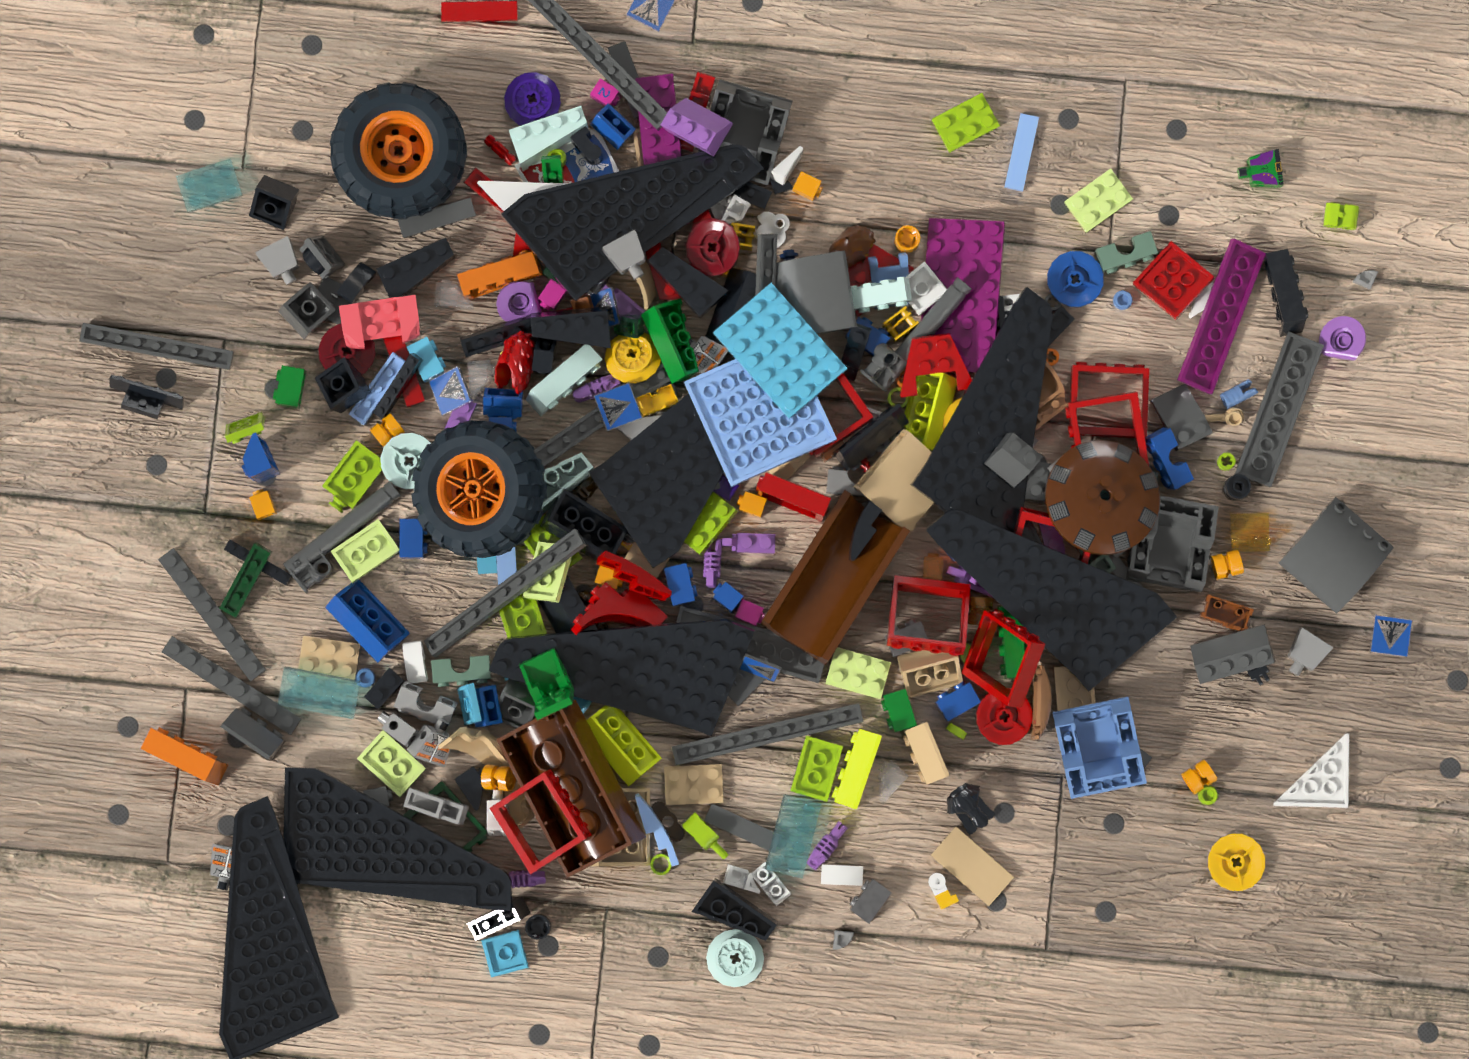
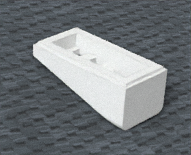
(785, 168)

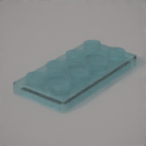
(319, 692)
(793, 836)

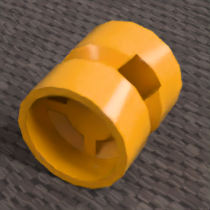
(907, 239)
(386, 430)
(1227, 564)
(1198, 777)
(498, 778)

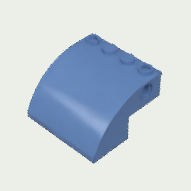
(1099, 747)

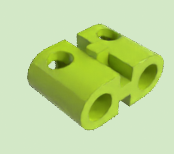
(1341, 216)

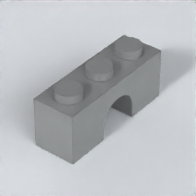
(410, 702)

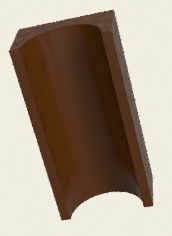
(829, 588)
(573, 754)

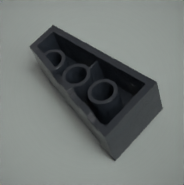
(412, 270)
(690, 285)
(1285, 291)

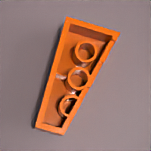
(497, 275)
(183, 756)

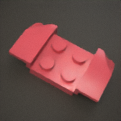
(380, 320)

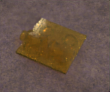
(1250, 532)

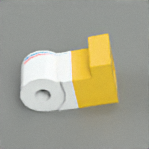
(940, 891)

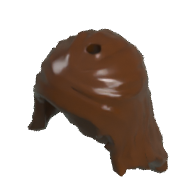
(855, 242)

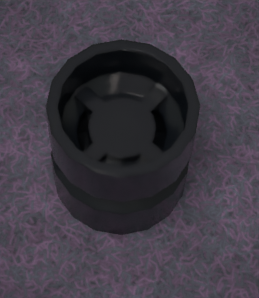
(1237, 487)
(538, 926)

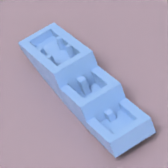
(653, 824)

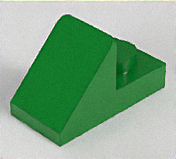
(552, 169)

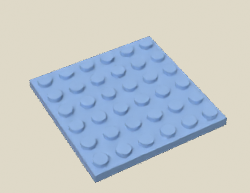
(749, 427)

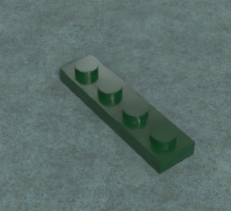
(245, 580)

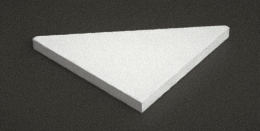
(507, 193)
(1324, 782)

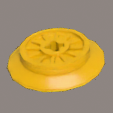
(631, 369)
(1249, 855)

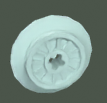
(394, 458)
(721, 964)

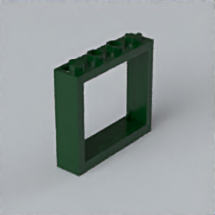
(479, 838)

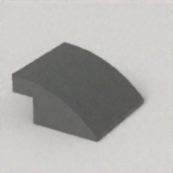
(819, 290)

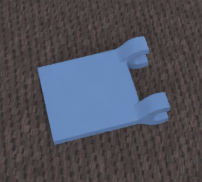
(888, 272)

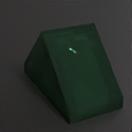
(630, 326)

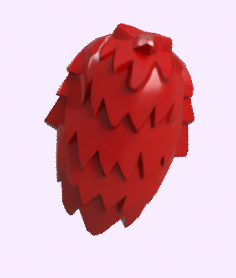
(515, 362)

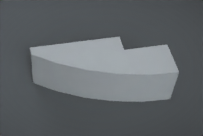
(436, 806)

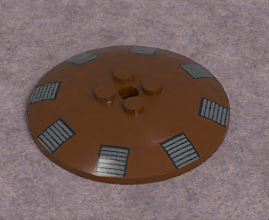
(1096, 523)

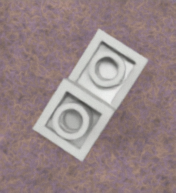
(414, 662)
(842, 875)
(771, 884)

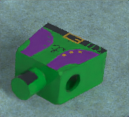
(1263, 170)

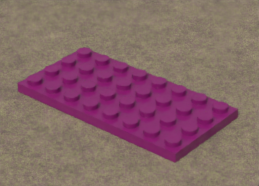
(974, 255)

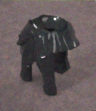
(967, 805)

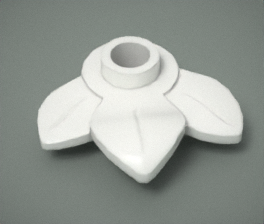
(769, 226)

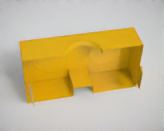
(652, 403)

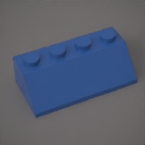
(258, 460)
(367, 620)

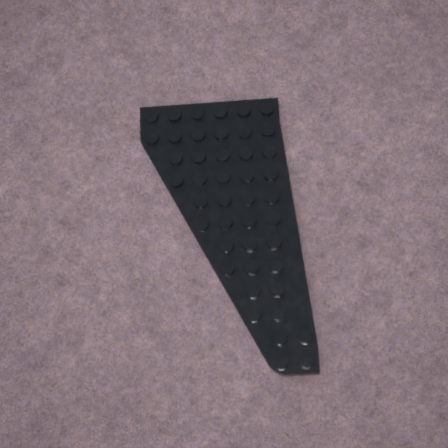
(575, 220)
(997, 402)
(662, 480)
(1076, 609)
(651, 670)
(364, 846)
(270, 959)

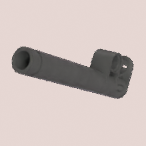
(888, 363)
(307, 561)

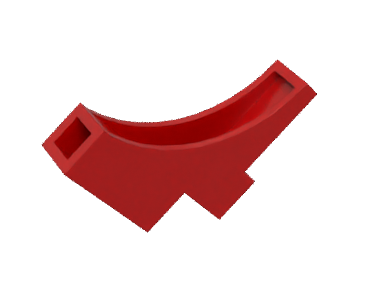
(610, 606)

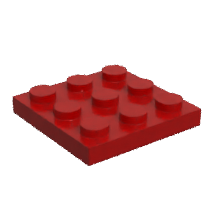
(1173, 280)

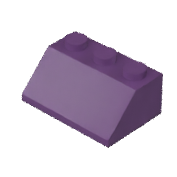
(696, 125)

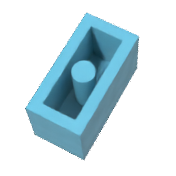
(431, 365)

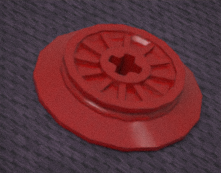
(1003, 731)

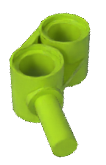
(703, 834)

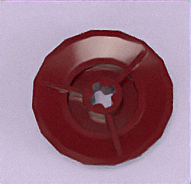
(700, 247)
(332, 348)

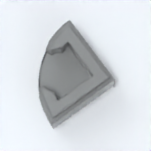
(1366, 278)
(841, 939)

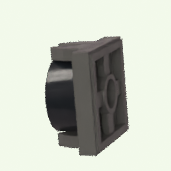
(321, 256)

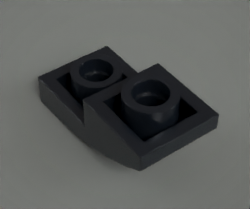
(355, 282)

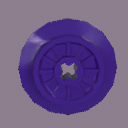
(526, 86)

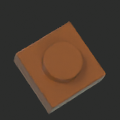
(583, 302)

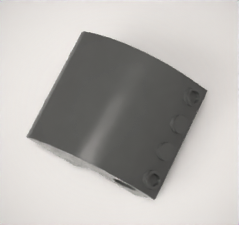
(757, 122)
(1176, 546)
(1336, 555)

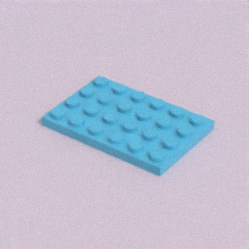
(780, 350)

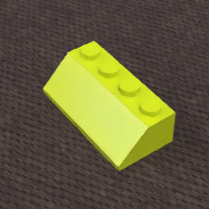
(929, 407)
(622, 744)
(857, 770)

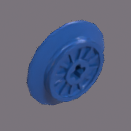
(1089, 279)

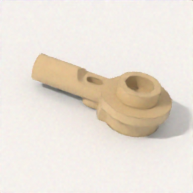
(1232, 416)

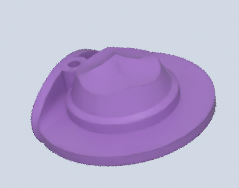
(517, 301)
(1343, 338)

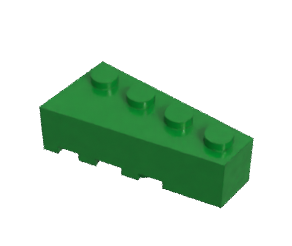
(671, 339)
(1011, 650)

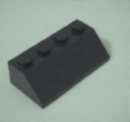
(741, 289)
(871, 437)
(596, 528)
(563, 613)

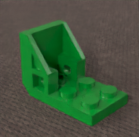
(547, 683)

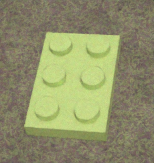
(1098, 200)
(365, 551)
(551, 585)
(858, 673)
(391, 763)

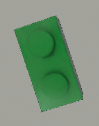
(290, 386)
(899, 711)

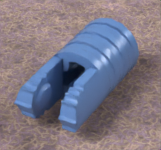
(1235, 395)

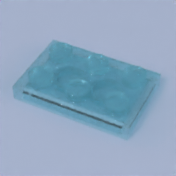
(209, 185)

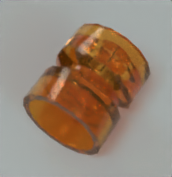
(977, 606)

